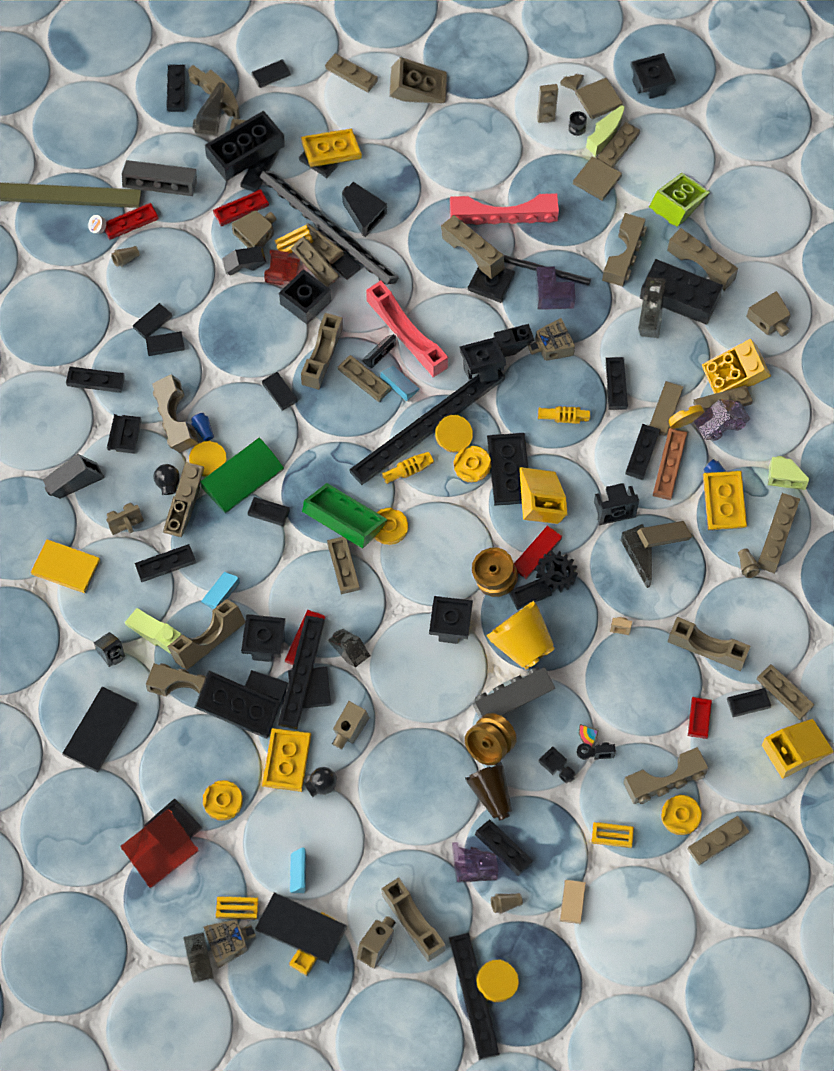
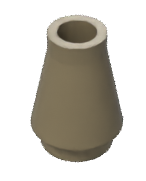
(123, 256)
(749, 565)
(503, 902)

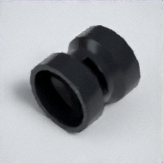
(577, 123)

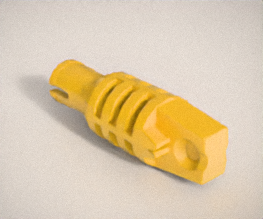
(564, 414)
(408, 467)

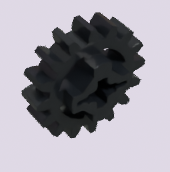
(556, 571)

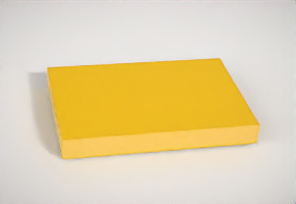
(331, 147)
(724, 500)
(65, 566)
(286, 760)

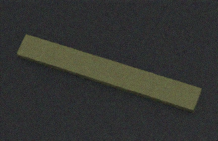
(70, 195)

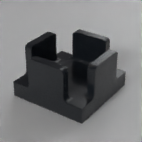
(652, 75)
(483, 358)
(620, 504)
(450, 619)
(263, 637)

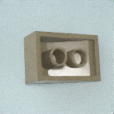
(417, 82)

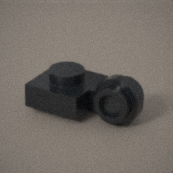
(601, 751)
(555, 761)

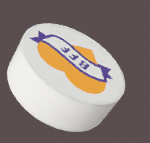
(97, 224)

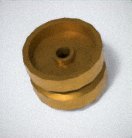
(494, 572)
(490, 739)

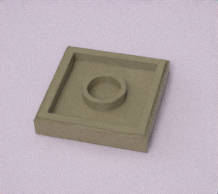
(598, 98)
(597, 178)

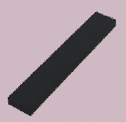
(301, 672)
(473, 998)

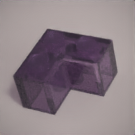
(552, 293)
(721, 417)

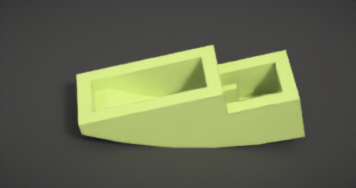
(605, 131)

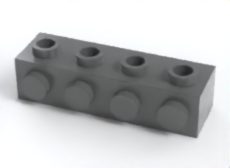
(159, 178)
(515, 694)

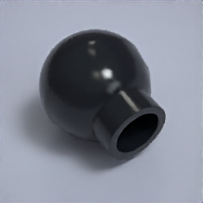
(166, 478)
(322, 781)

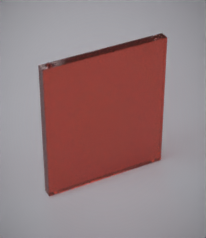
(159, 848)

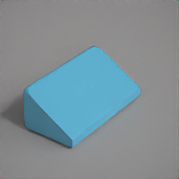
(399, 382)
(221, 590)
(298, 871)

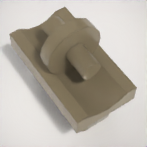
(124, 519)

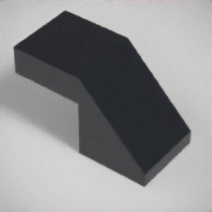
(247, 257)

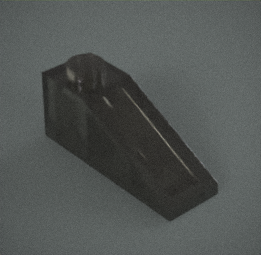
(209, 116)
(652, 308)
(638, 553)

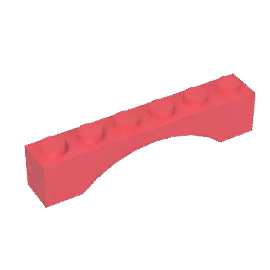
(539, 209)
(425, 351)

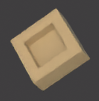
(621, 625)

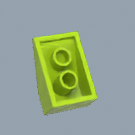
(678, 199)

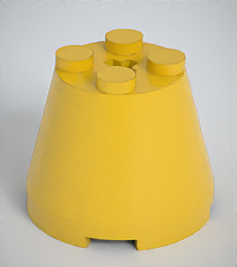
(523, 636)

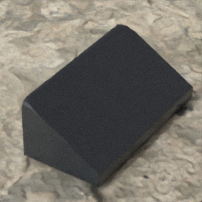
(380, 351)

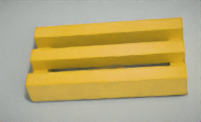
(292, 238)
(628, 844)
(246, 900)

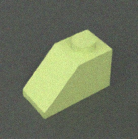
(786, 474)

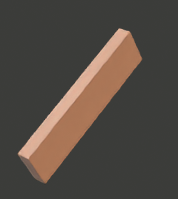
(669, 464)

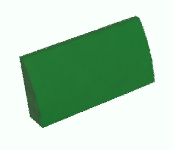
(241, 475)
(343, 515)

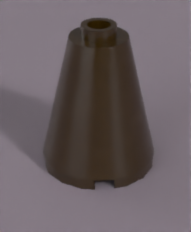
(492, 790)

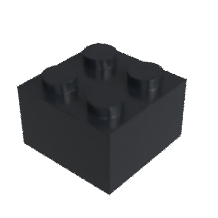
(305, 296)

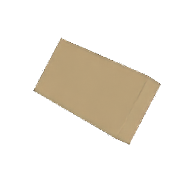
(572, 901)

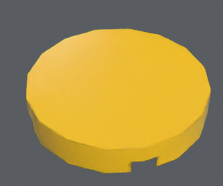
(684, 418)
(454, 433)
(208, 455)
(472, 464)
(395, 527)
(222, 800)
(681, 815)
(497, 980)

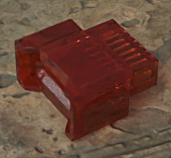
(281, 268)

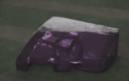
(474, 864)

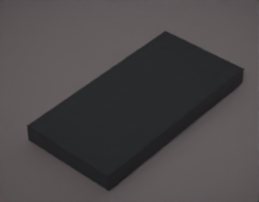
(507, 456)
(237, 704)
(99, 729)
(301, 928)

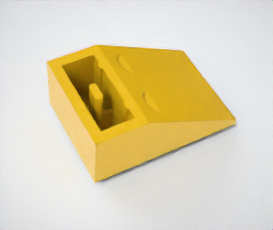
(736, 368)
(542, 496)
(796, 747)

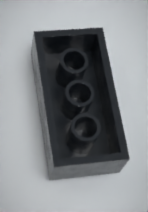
(244, 145)
(685, 291)

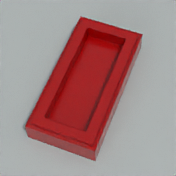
(699, 717)

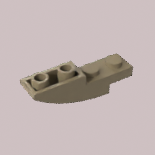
(208, 82)
(184, 500)

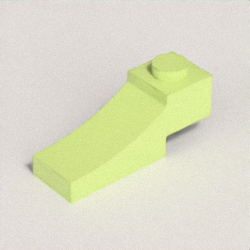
(152, 629)

